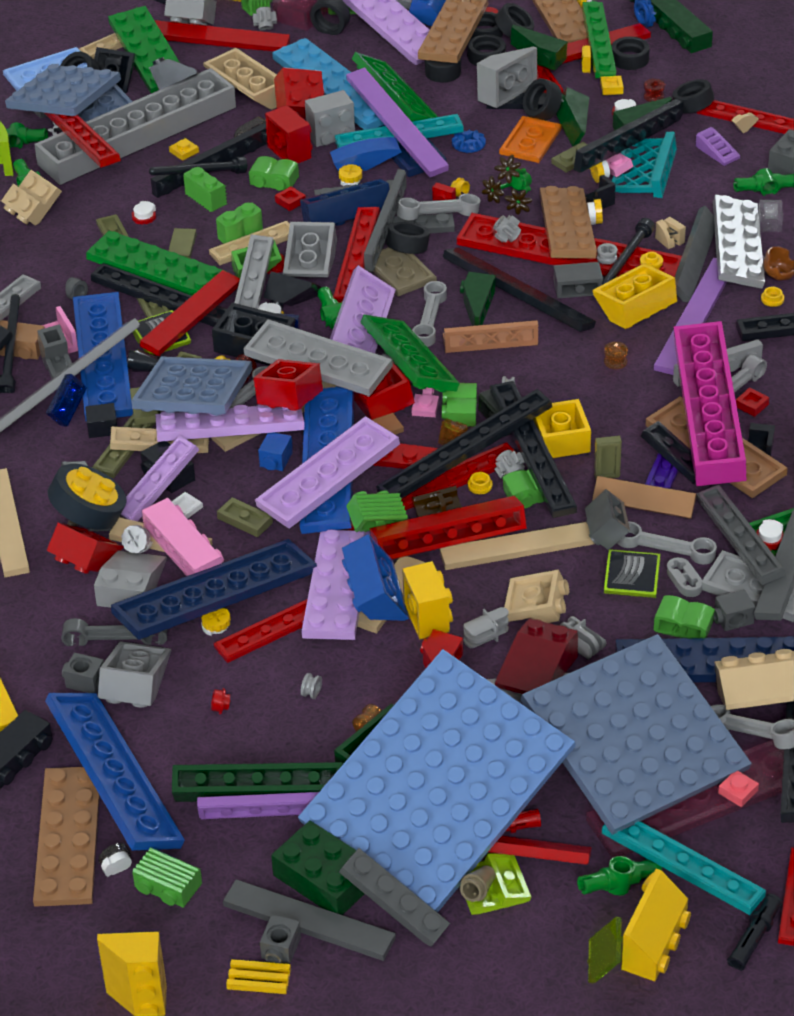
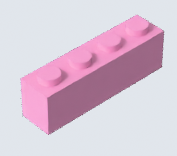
(180, 538)

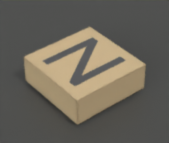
(676, 230)

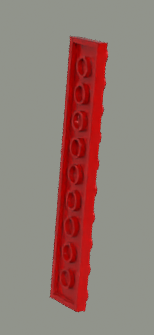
(534, 246)

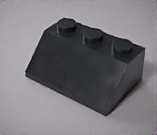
(239, 326)

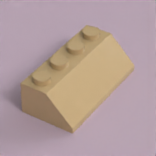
(246, 76)
(756, 679)

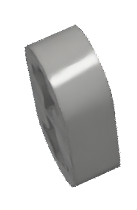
(679, 579)

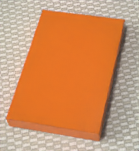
(530, 139)

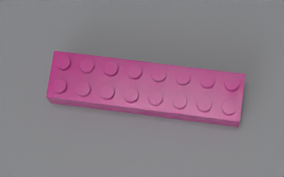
(709, 404)

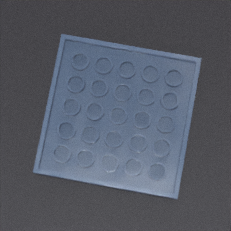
(637, 733)

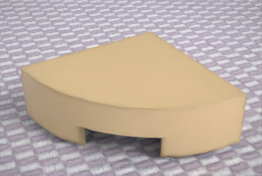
(745, 121)
(662, 234)

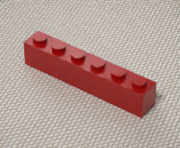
(450, 527)

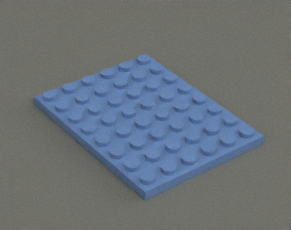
(440, 779)

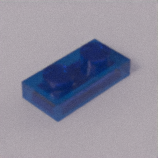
(66, 400)

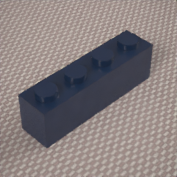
(343, 203)

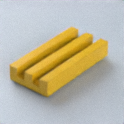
(260, 972)

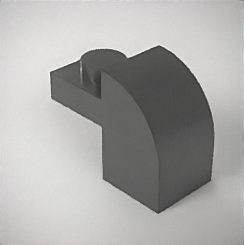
(53, 349)

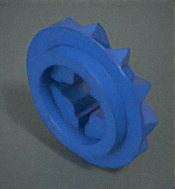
(644, 12)
(474, 141)

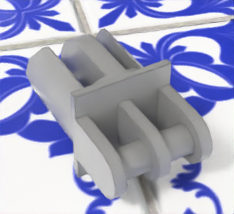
(486, 627)
(588, 641)

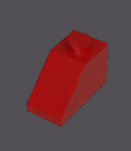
(440, 640)

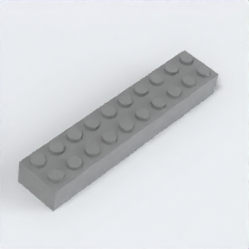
(140, 123)

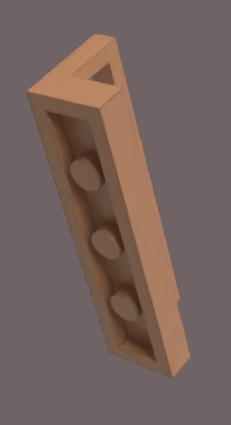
(490, 336)

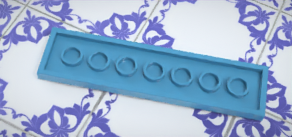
(308, 56)

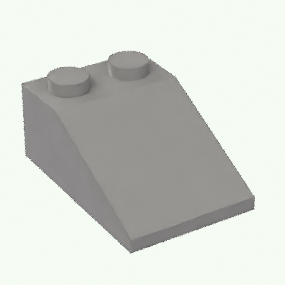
(506, 75)
(310, 249)
(127, 576)
(133, 674)

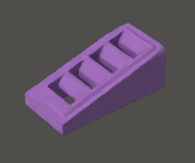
(716, 146)

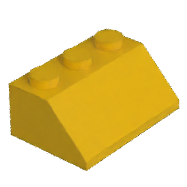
(636, 295)
(655, 928)
(134, 971)

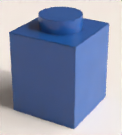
(275, 451)

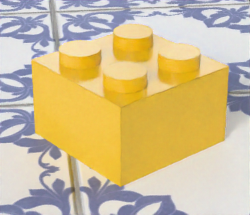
(565, 429)
(427, 599)

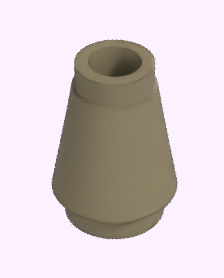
(477, 884)

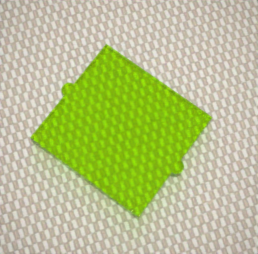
(604, 950)

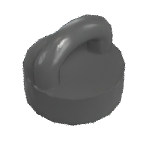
(75, 287)

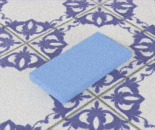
(26, 72)

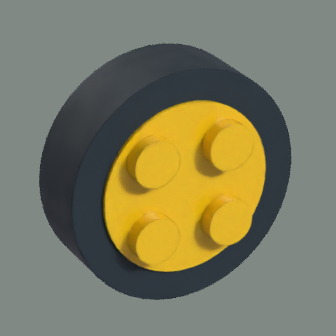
(86, 497)

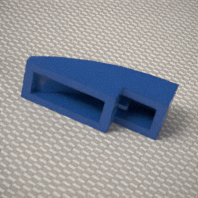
(366, 153)

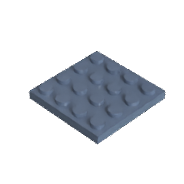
(63, 90)
(192, 385)

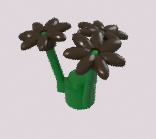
(515, 177)

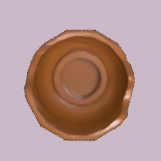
(777, 261)

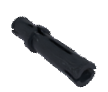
(760, 922)

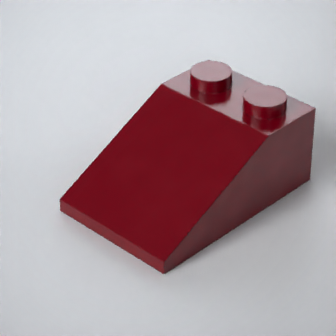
(537, 656)

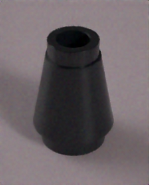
(141, 361)

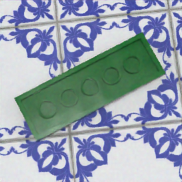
(143, 37)
(395, 87)
(152, 262)
(410, 353)

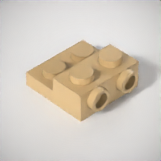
(31, 198)
(537, 597)

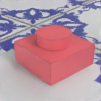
(738, 788)

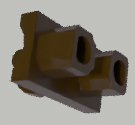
(436, 502)

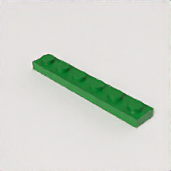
(598, 39)

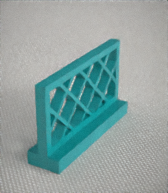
(660, 166)

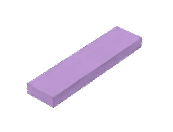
(159, 477)

